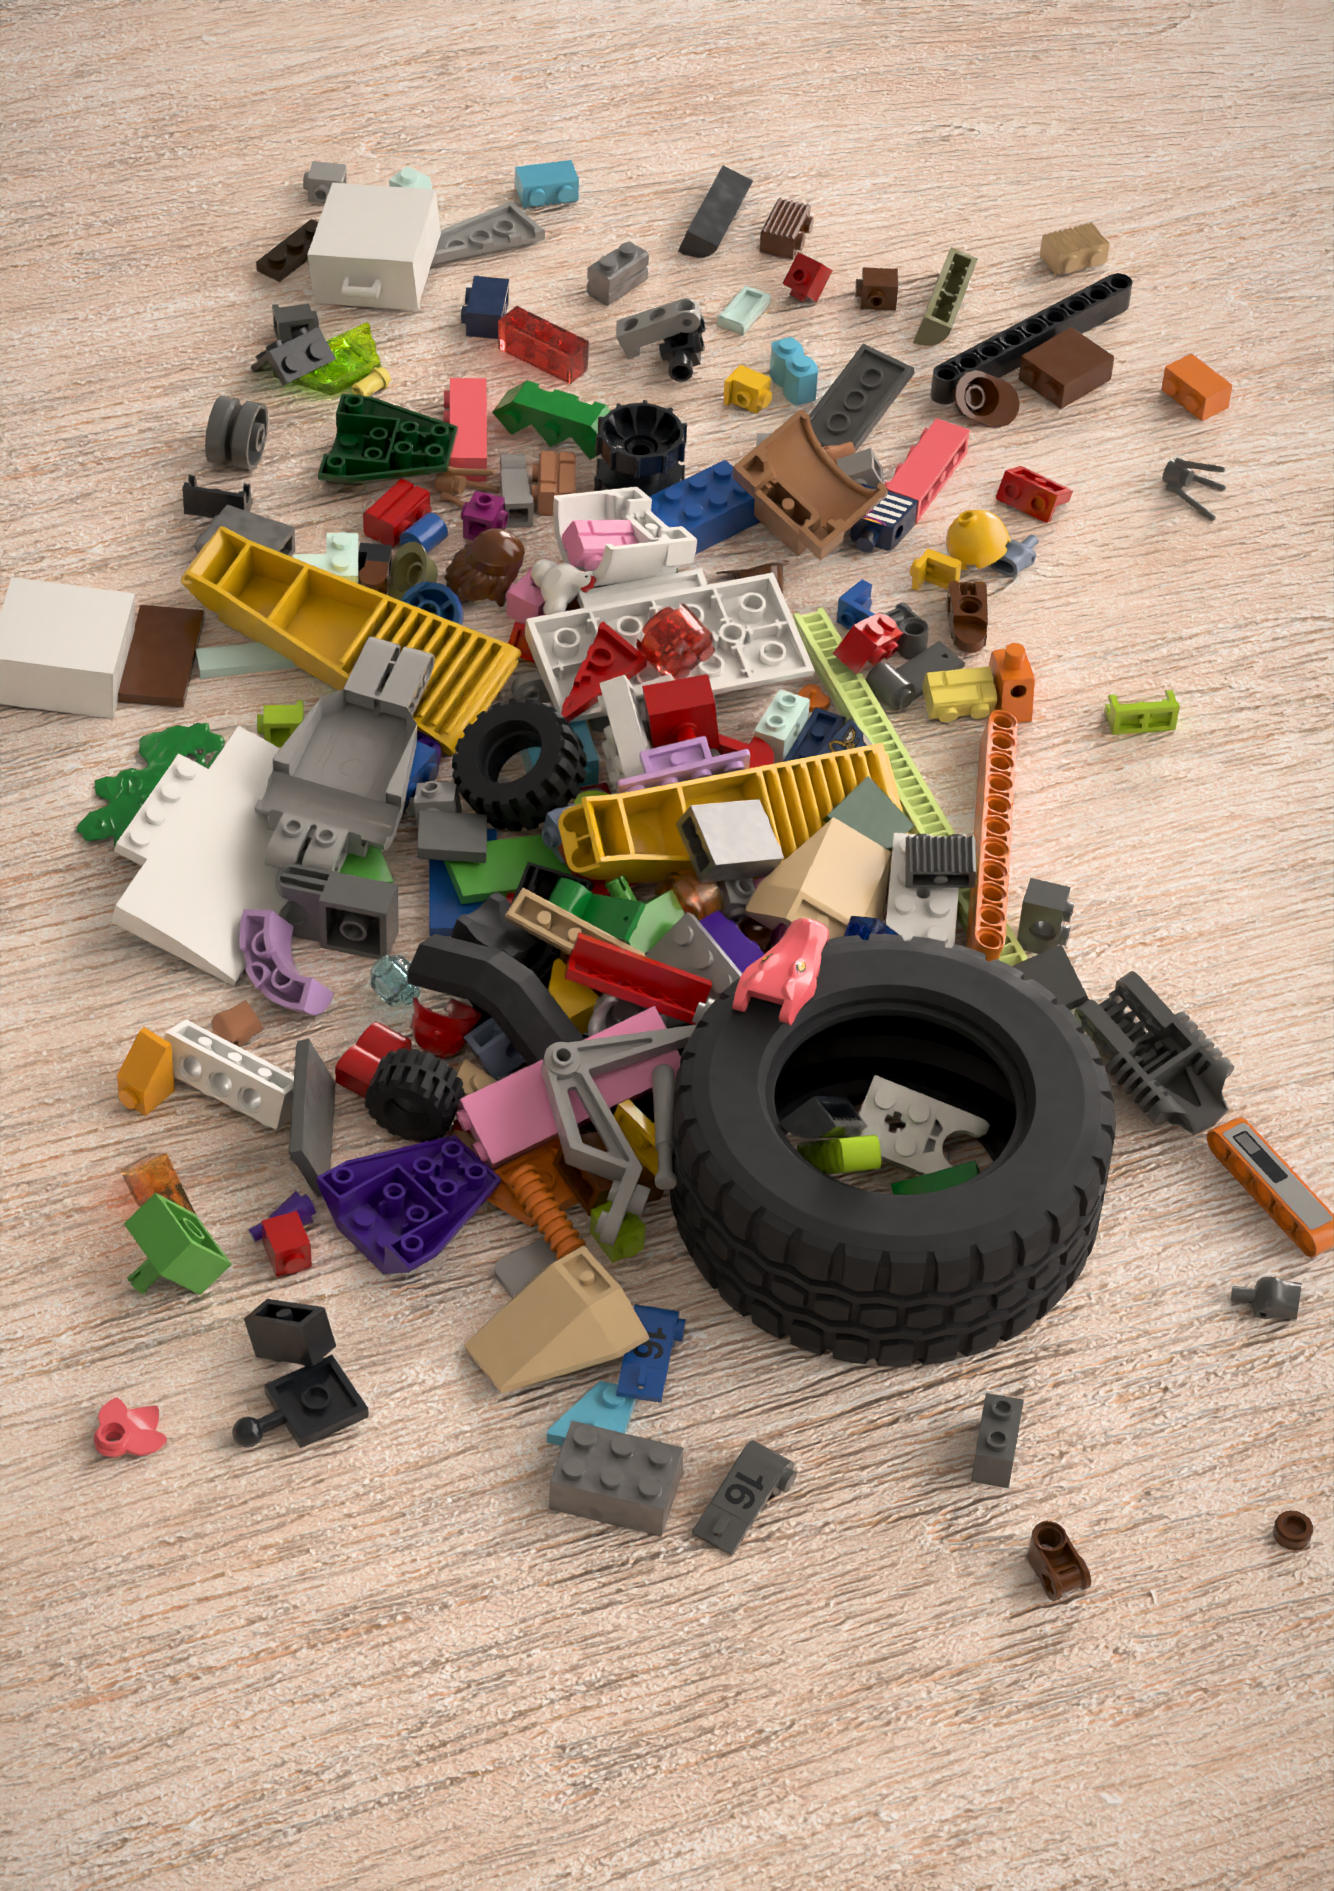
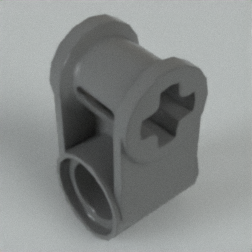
(914, 629)

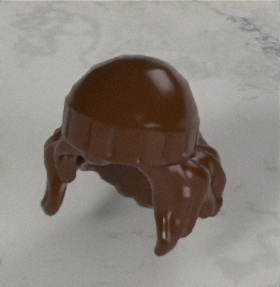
(486, 566)

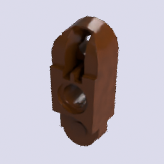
(967, 615)

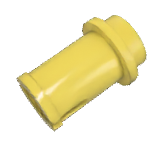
(376, 380)

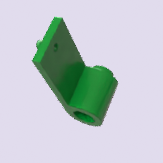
(607, 913)

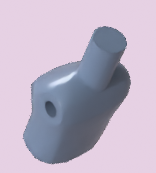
(1017, 557)

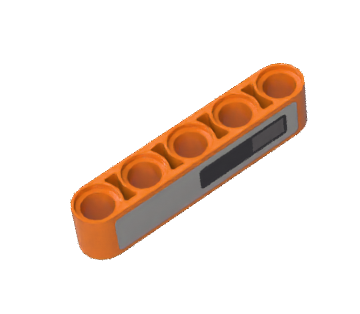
(1273, 1185)

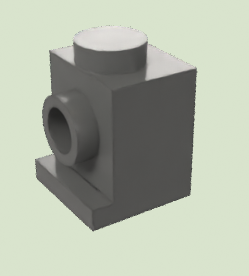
(293, 318)

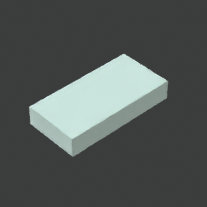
(744, 310)

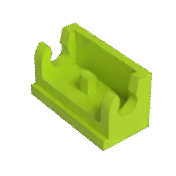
(1142, 716)

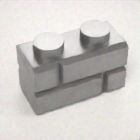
(617, 273)

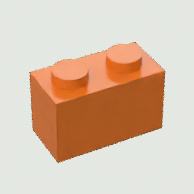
(1196, 387)

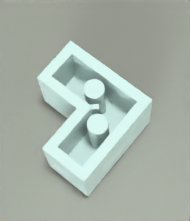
(340, 556)

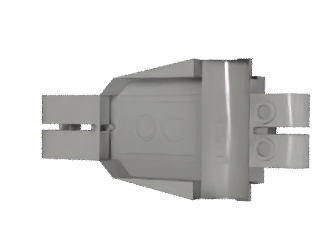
(348, 763)

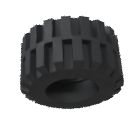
(414, 1095)

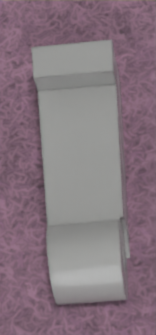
(657, 325)
(516, 489)

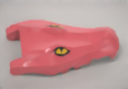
(786, 971)

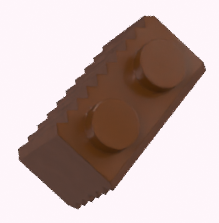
(786, 228)

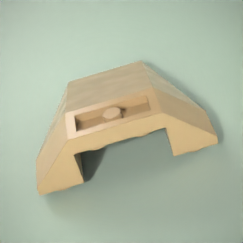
(825, 880)
(557, 1325)

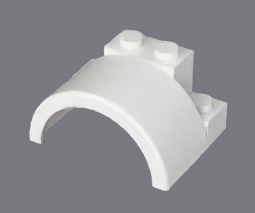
(658, 548)

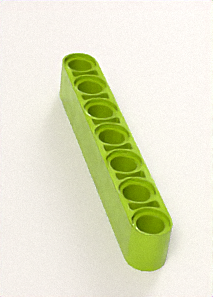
(843, 1154)

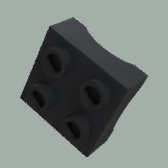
(490, 929)

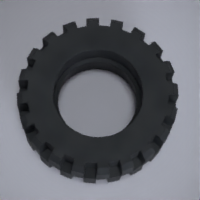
(495, 740)

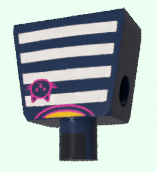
(885, 523)

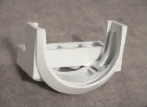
(626, 731)

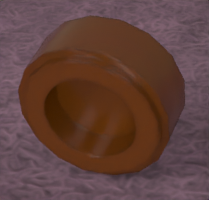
(1293, 1530)

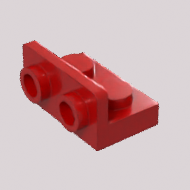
(1032, 493)

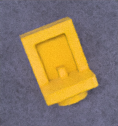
(935, 569)

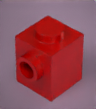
(806, 278)

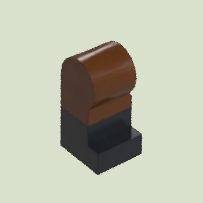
(375, 566)

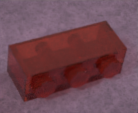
(543, 344)

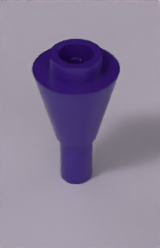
(295, 1202)

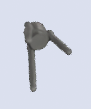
(1179, 475)

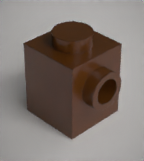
(878, 288)

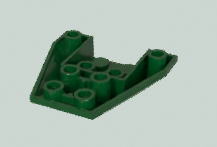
(385, 443)

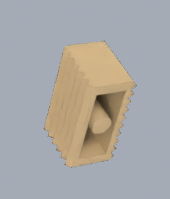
(1074, 248)

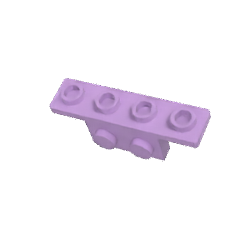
(682, 763)

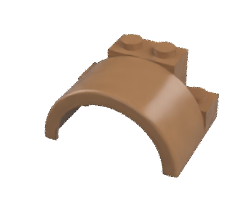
(802, 489)

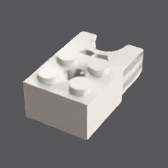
(925, 1126)

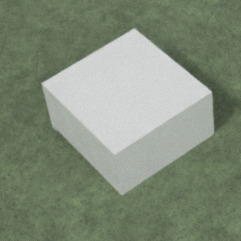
(374, 246)
(64, 646)

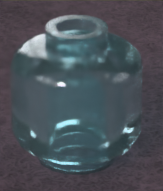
(390, 981)

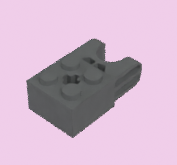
(340, 910)

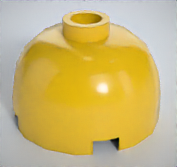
(977, 538)

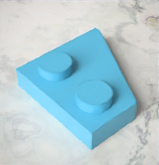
(596, 1408)

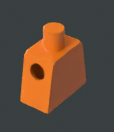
(1012, 670)

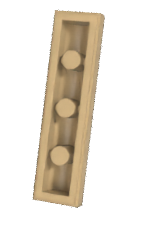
(554, 923)

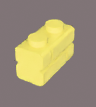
(959, 693)

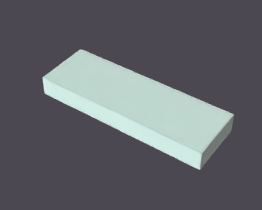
(239, 659)

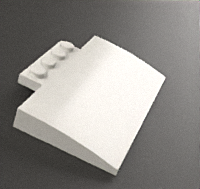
(747, 617)
(202, 857)

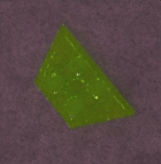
(354, 360)

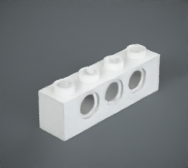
(231, 1074)

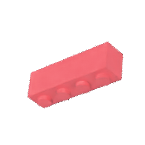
(469, 412)
(930, 463)

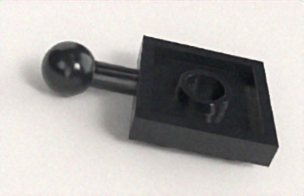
(309, 1403)

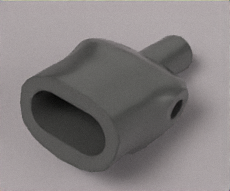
(1271, 1298)

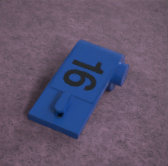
(649, 1362)

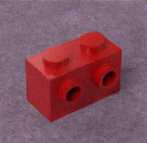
(869, 643)

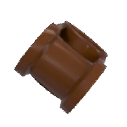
(1056, 1567)

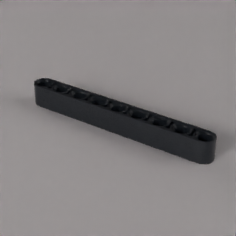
(1004, 350)

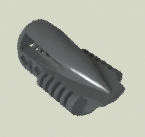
(1160, 1057)

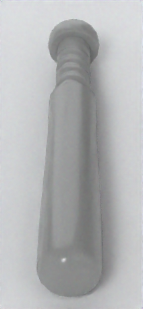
(663, 1115)

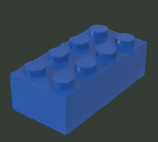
(707, 506)

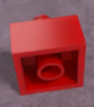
(681, 711)

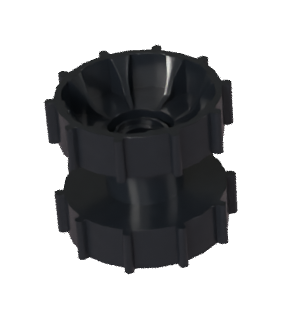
(640, 448)

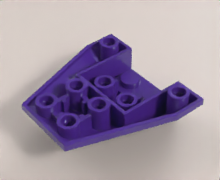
(407, 1200)

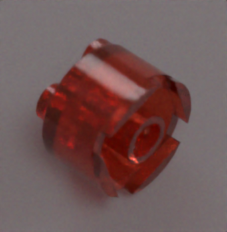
(675, 641)

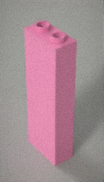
(517, 1112)

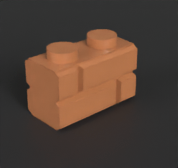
(555, 477)

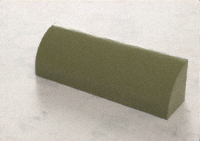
(946, 298)

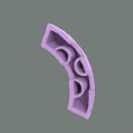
(270, 964)

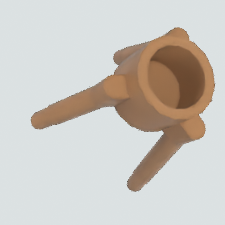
(453, 483)

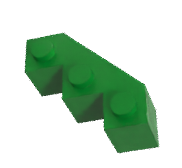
(552, 414)

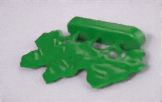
(132, 786)

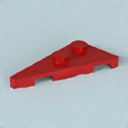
(605, 659)

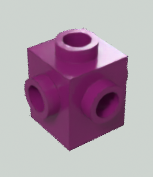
(483, 513)

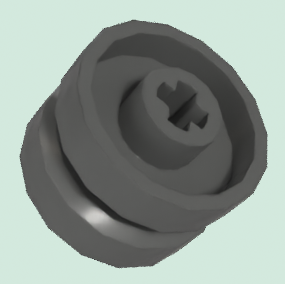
(236, 432)

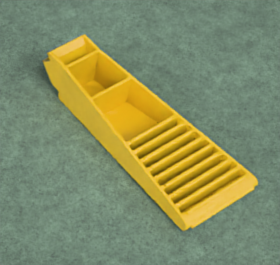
(327, 619)
(638, 830)

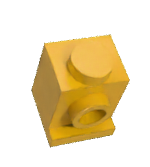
(747, 389)

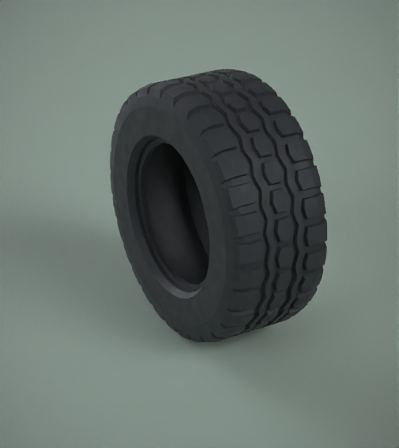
(873, 1267)

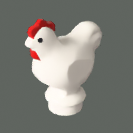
(560, 583)

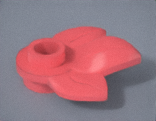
(132, 1428)

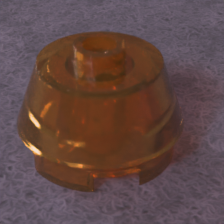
(693, 896)

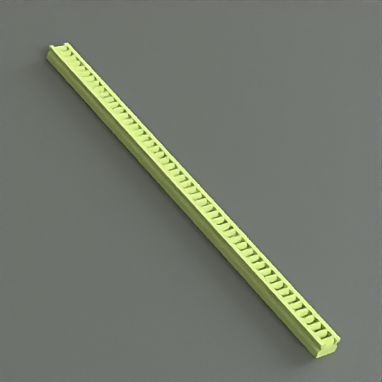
(857, 702)

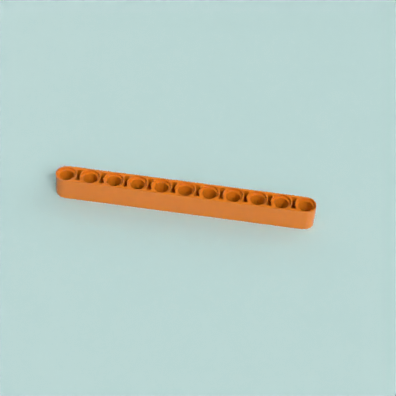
(993, 835)

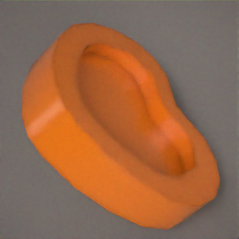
(816, 697)

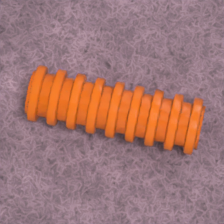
(545, 1211)

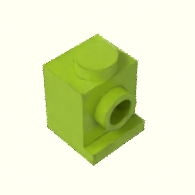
(279, 722)

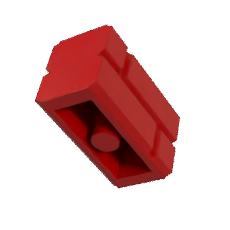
(396, 512)

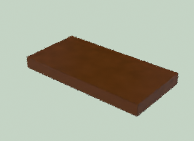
(161, 656)

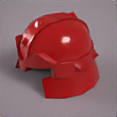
(442, 1033)

